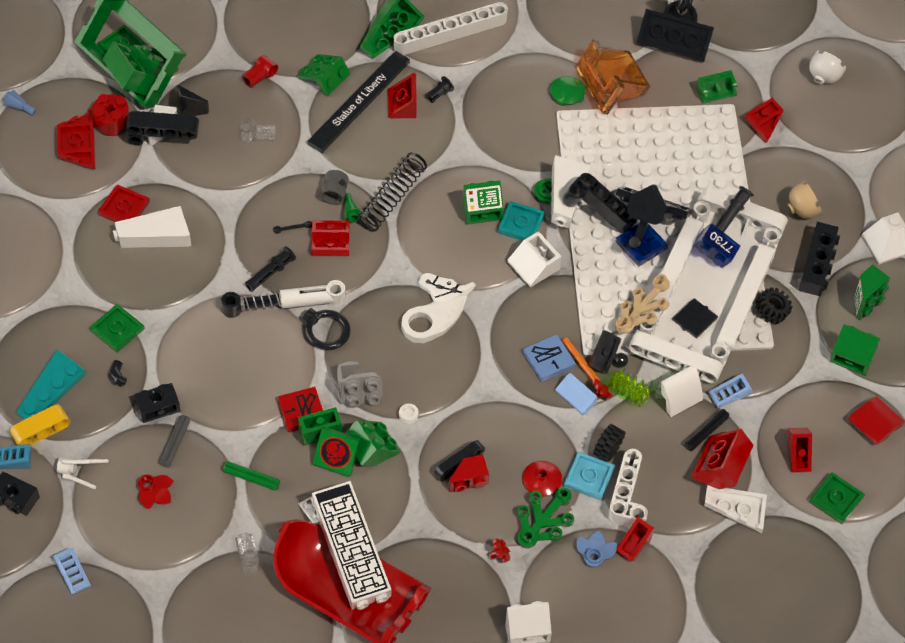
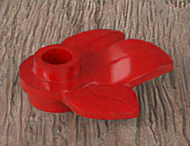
(156, 492)

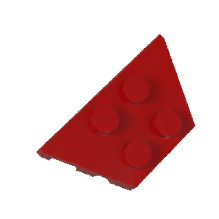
(77, 140)

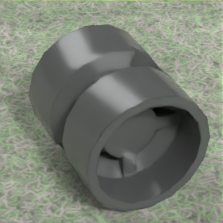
(334, 187)

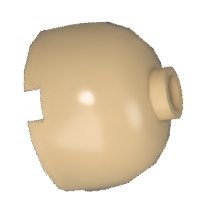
(803, 201)

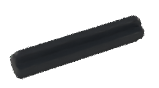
(707, 429)

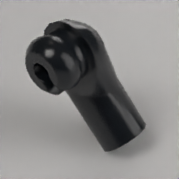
(115, 374)

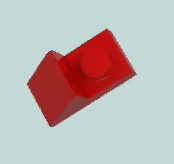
(635, 539)

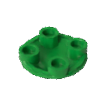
(567, 90)

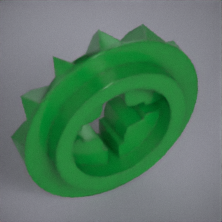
(540, 190)

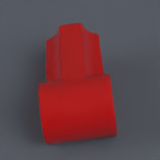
(263, 68)

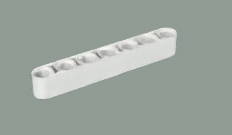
(450, 28)

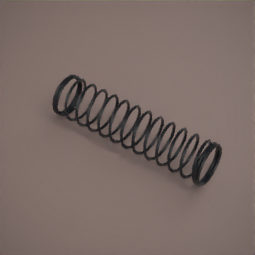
(368, 214)

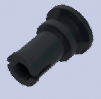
(440, 89)

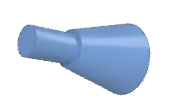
(14, 100)

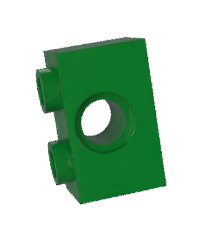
(311, 424)

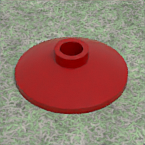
(545, 485)

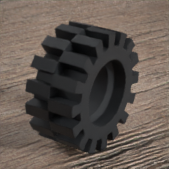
(779, 300)
(609, 442)

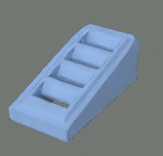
(740, 379)
(66, 559)

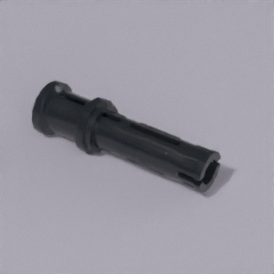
(736, 205)
(276, 264)

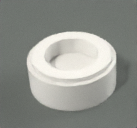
(408, 413)

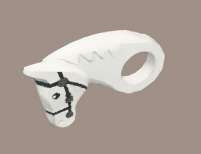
(443, 312)

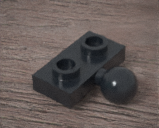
(606, 353)

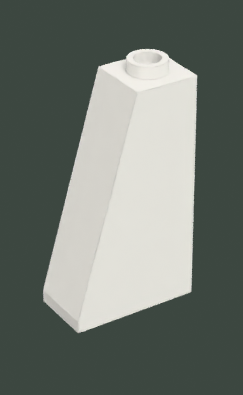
(563, 175)
(155, 229)

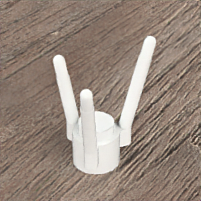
(69, 466)

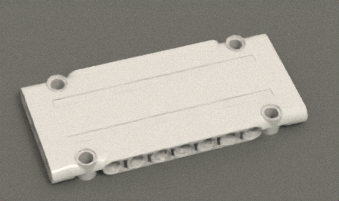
(725, 290)

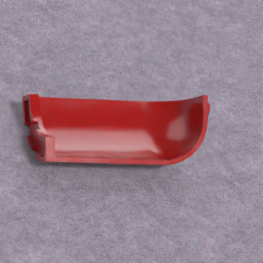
(310, 574)

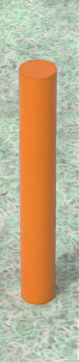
(580, 360)

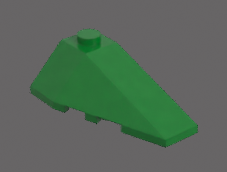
(391, 19)

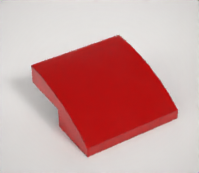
(330, 238)
(876, 420)

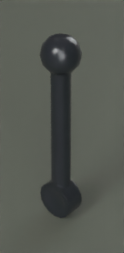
(277, 229)

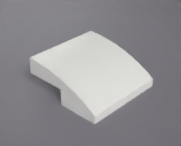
(682, 390)

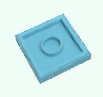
(589, 476)

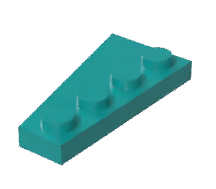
(52, 385)

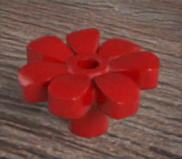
(601, 390)
(501, 551)

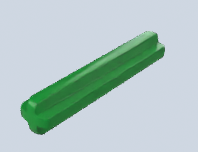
(251, 475)

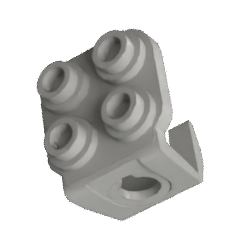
(358, 388)

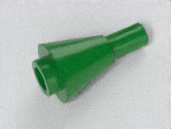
(351, 209)

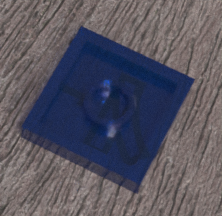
(651, 245)

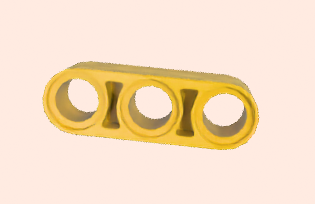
(40, 425)

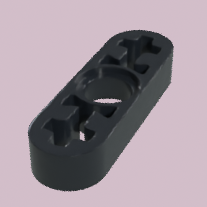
(450, 465)

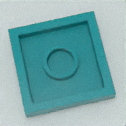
(520, 221)

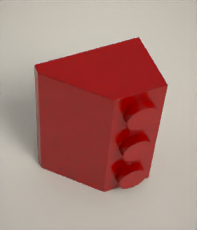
(723, 459)

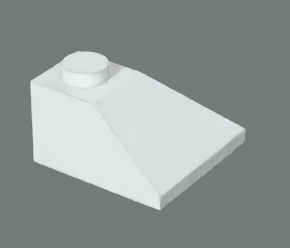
(886, 238)

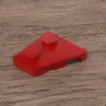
(765, 118)

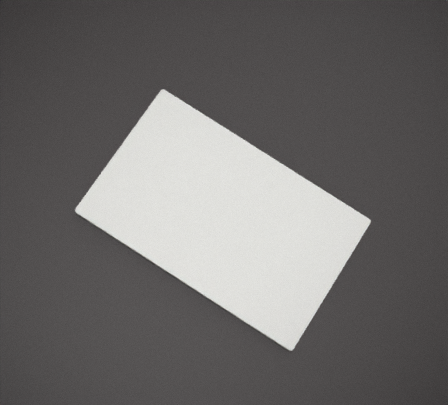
(634, 148)

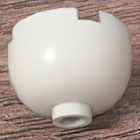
(826, 68)

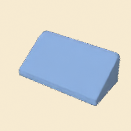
(576, 394)

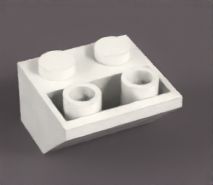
(535, 259)
(528, 623)

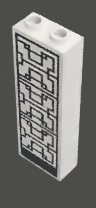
(351, 545)

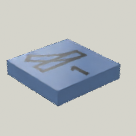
(549, 358)

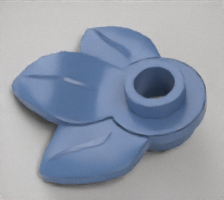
(596, 547)

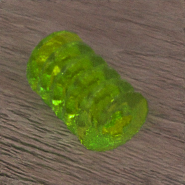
(630, 387)

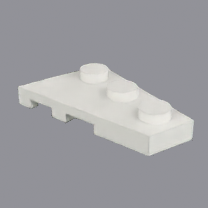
(738, 505)

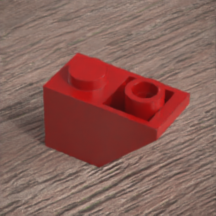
(470, 474)

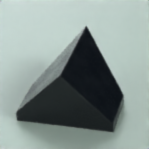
(191, 103)

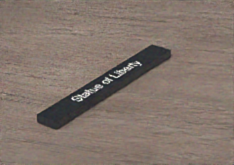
(358, 102)

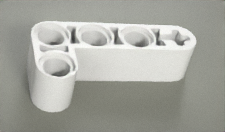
(626, 487)

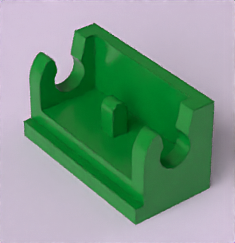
(716, 86)

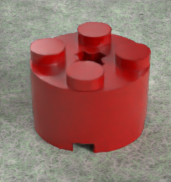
(110, 114)

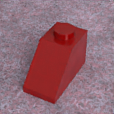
(800, 449)

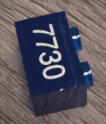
(716, 245)

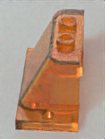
(611, 75)

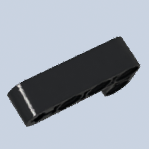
(160, 125)
(600, 200)

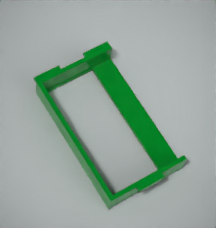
(142, 25)

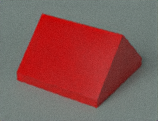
(403, 98)

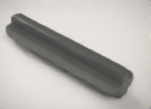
(174, 441)

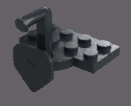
(675, 31)
(649, 208)

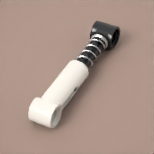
(286, 298)

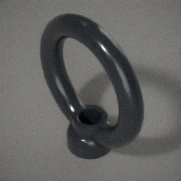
(311, 317)

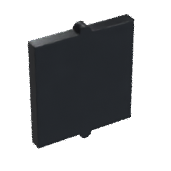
(695, 318)

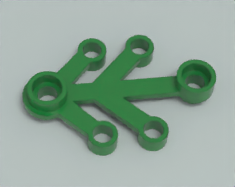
(543, 520)

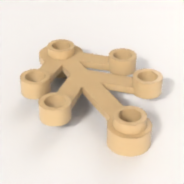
(627, 322)

